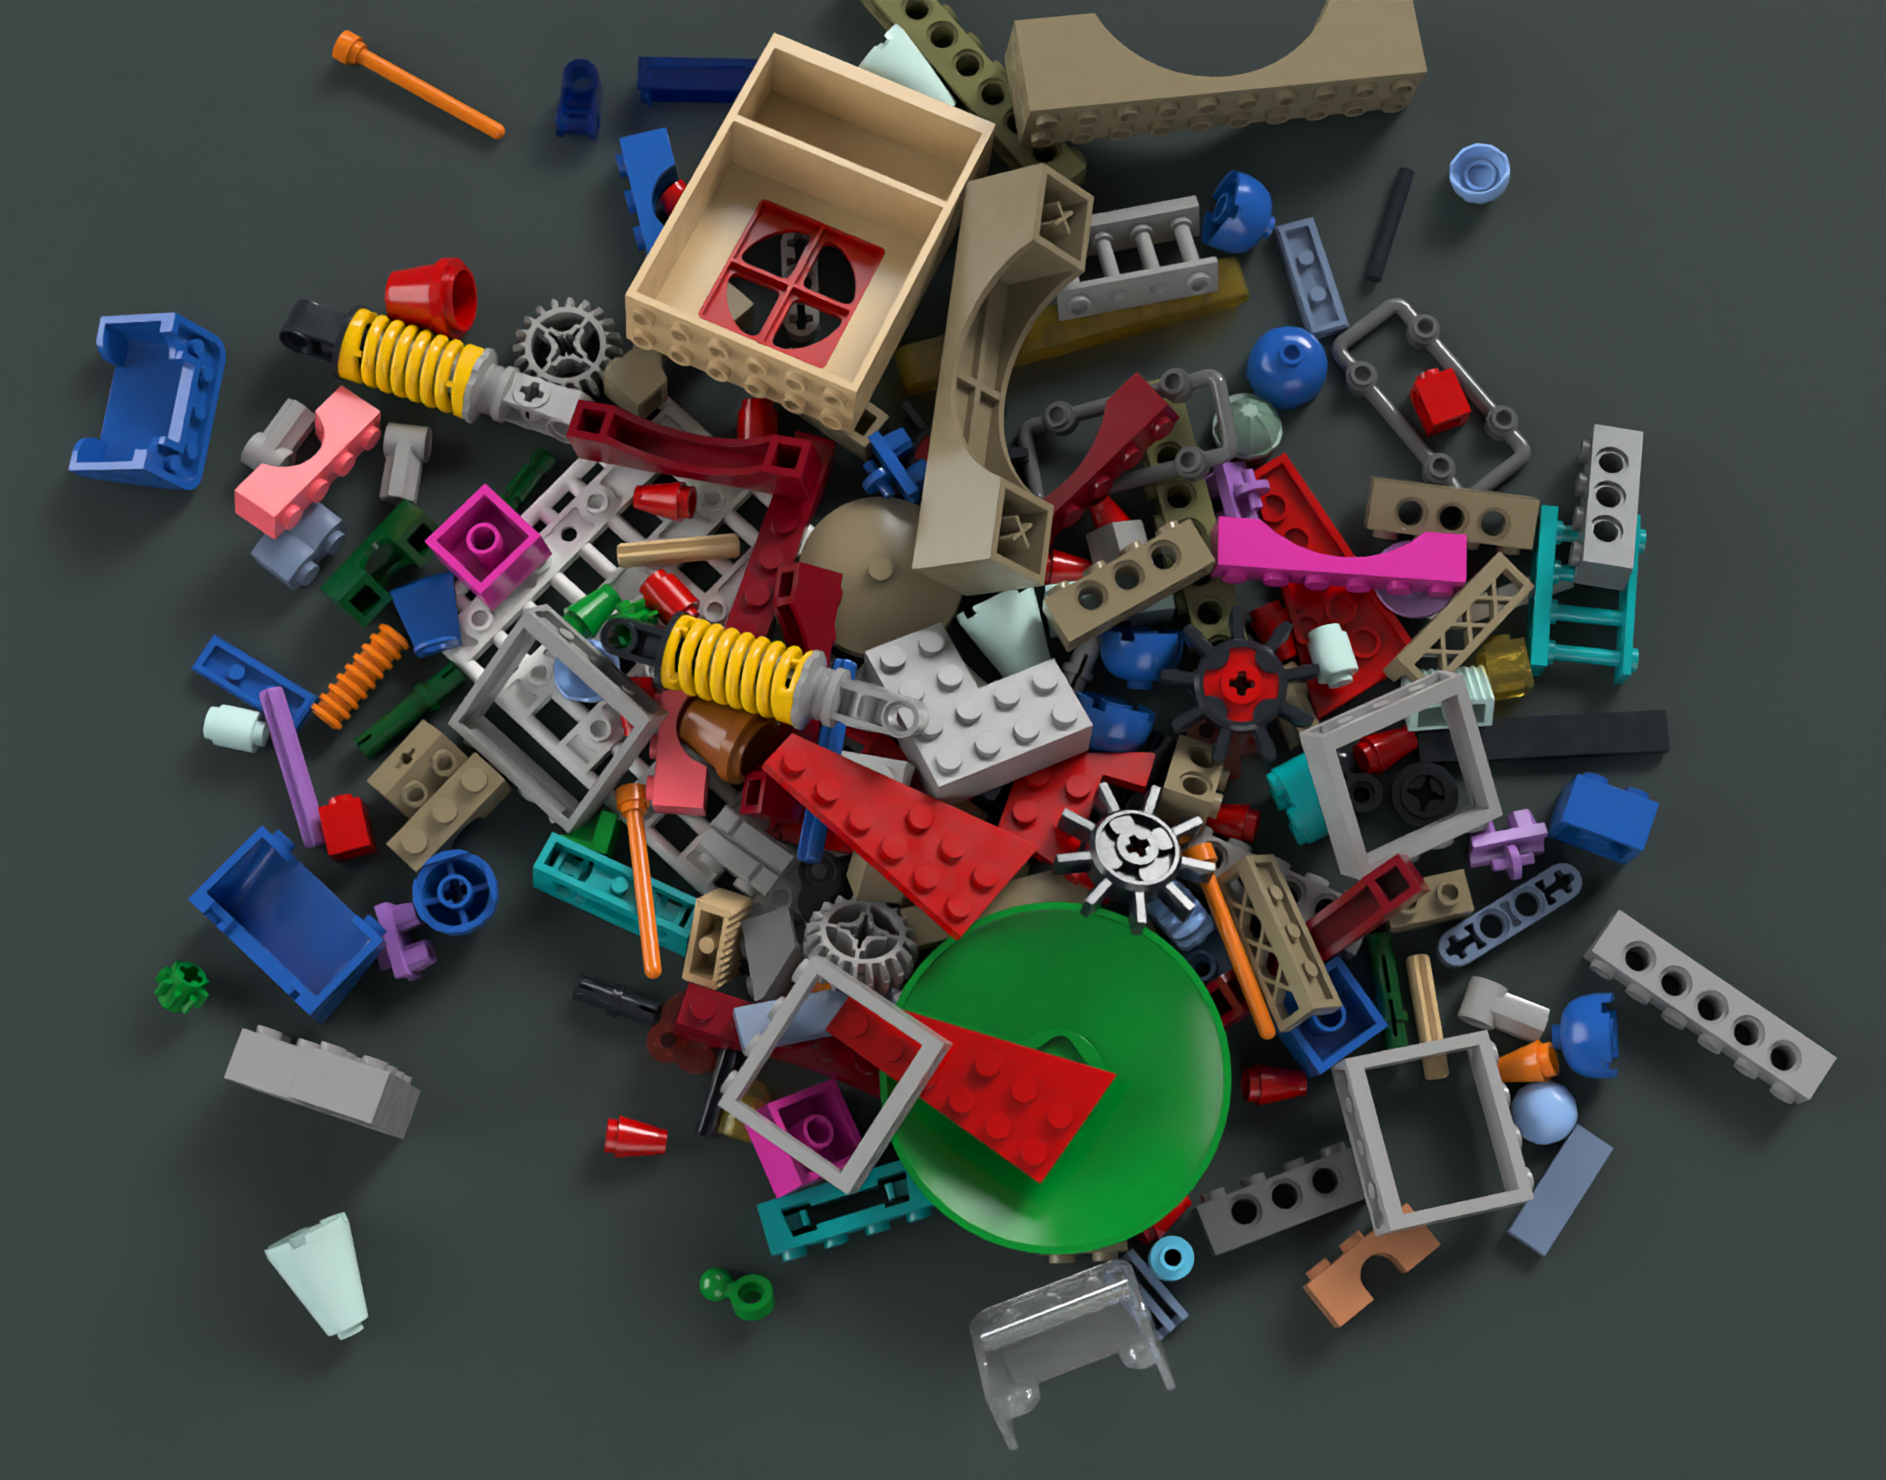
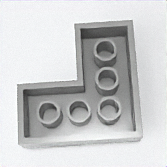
(976, 733)
(324, 1079)

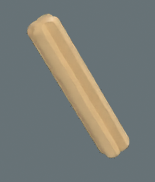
(678, 550)
(1426, 1012)

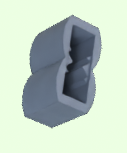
(298, 551)

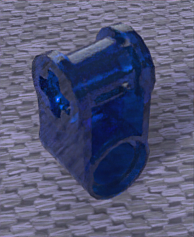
(580, 108)

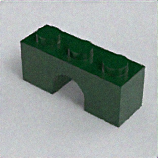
(362, 579)

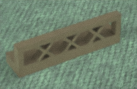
(1460, 605)
(1282, 934)

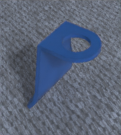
(429, 613)

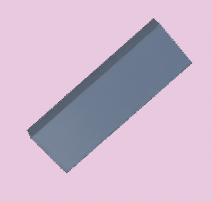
(1311, 278)
(1560, 1190)

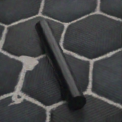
(1389, 225)

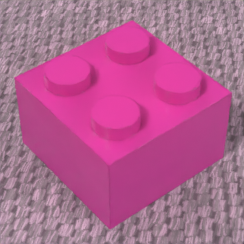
(488, 547)
(817, 1120)

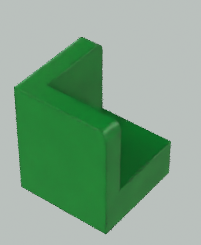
(600, 834)

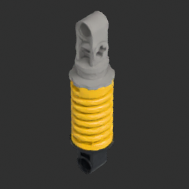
(428, 368)
(759, 675)

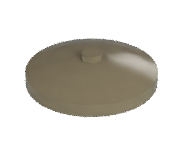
(882, 595)

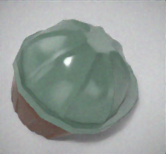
(1256, 429)

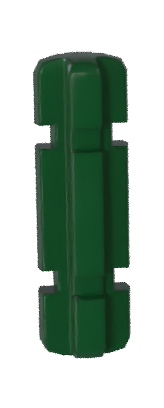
(528, 478)

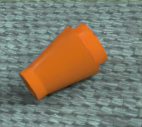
(1529, 1063)

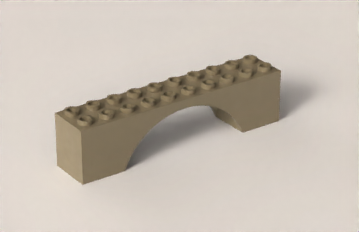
(1083, 84)
(1015, 252)

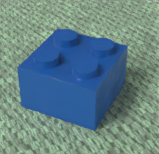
(1603, 818)
(1330, 1037)

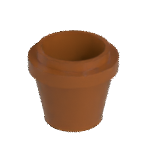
(726, 737)

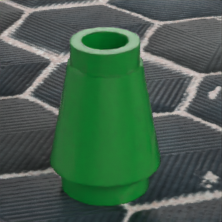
(591, 611)

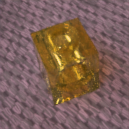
(1506, 666)

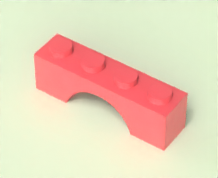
(277, 496)
(679, 781)

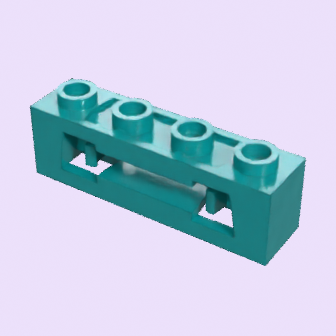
(610, 892)
(835, 1232)

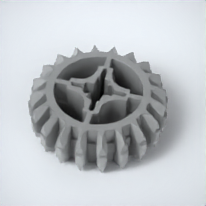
(584, 325)
(885, 951)

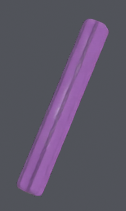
(293, 765)

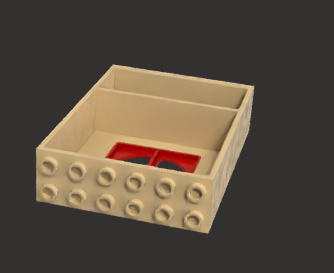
(823, 157)

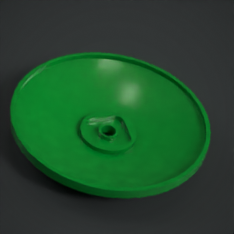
(1098, 1000)

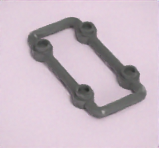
(1423, 334)
(1189, 462)

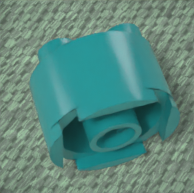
(1294, 790)

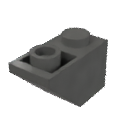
(773, 952)

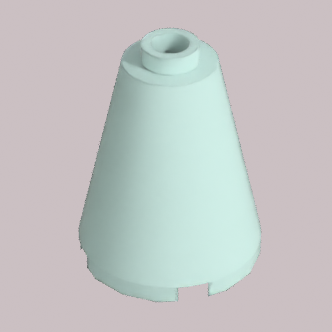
(904, 64)
(1008, 631)
(324, 1274)

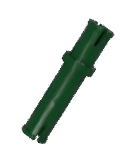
(410, 710)
(1380, 949)

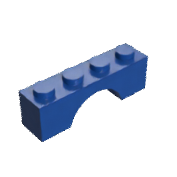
(651, 170)

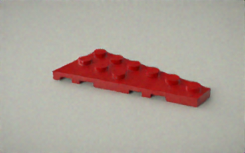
(1370, 625)
(921, 845)
(996, 1090)

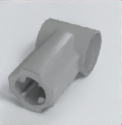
(281, 438)
(405, 452)
(1491, 1008)

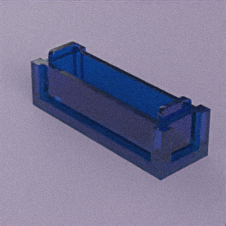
(692, 79)

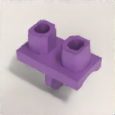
(1237, 490)
(1510, 847)
(400, 953)

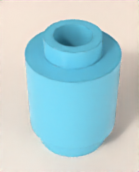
(1161, 1268)

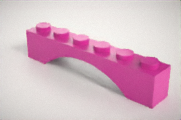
(1253, 551)

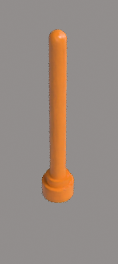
(351, 50)
(633, 806)
(1233, 944)

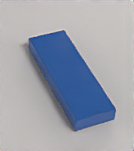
(247, 677)

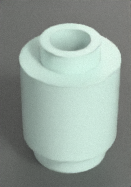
(1334, 654)
(236, 728)

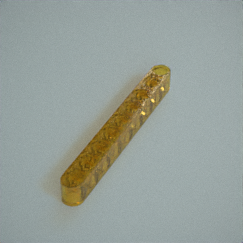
(1049, 337)

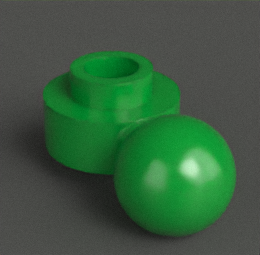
(717, 1285)

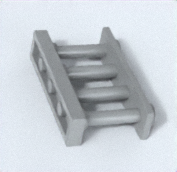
(1141, 228)

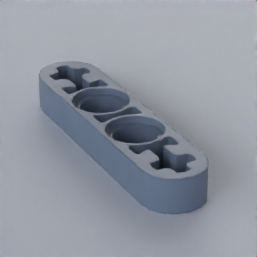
(1510, 918)

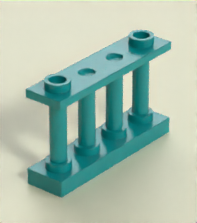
(1545, 611)

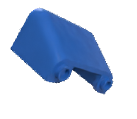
(157, 402)
(290, 923)

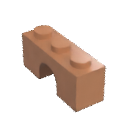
(1338, 1284)

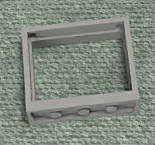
(593, 669)
(1321, 755)
(896, 1107)
(1371, 1152)

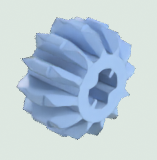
(1184, 934)

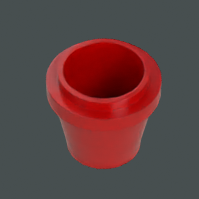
(434, 297)

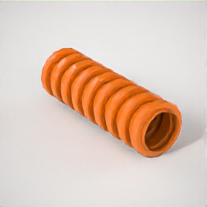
(360, 676)

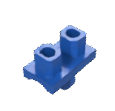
(889, 452)

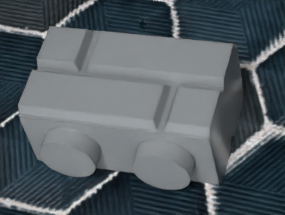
(743, 852)

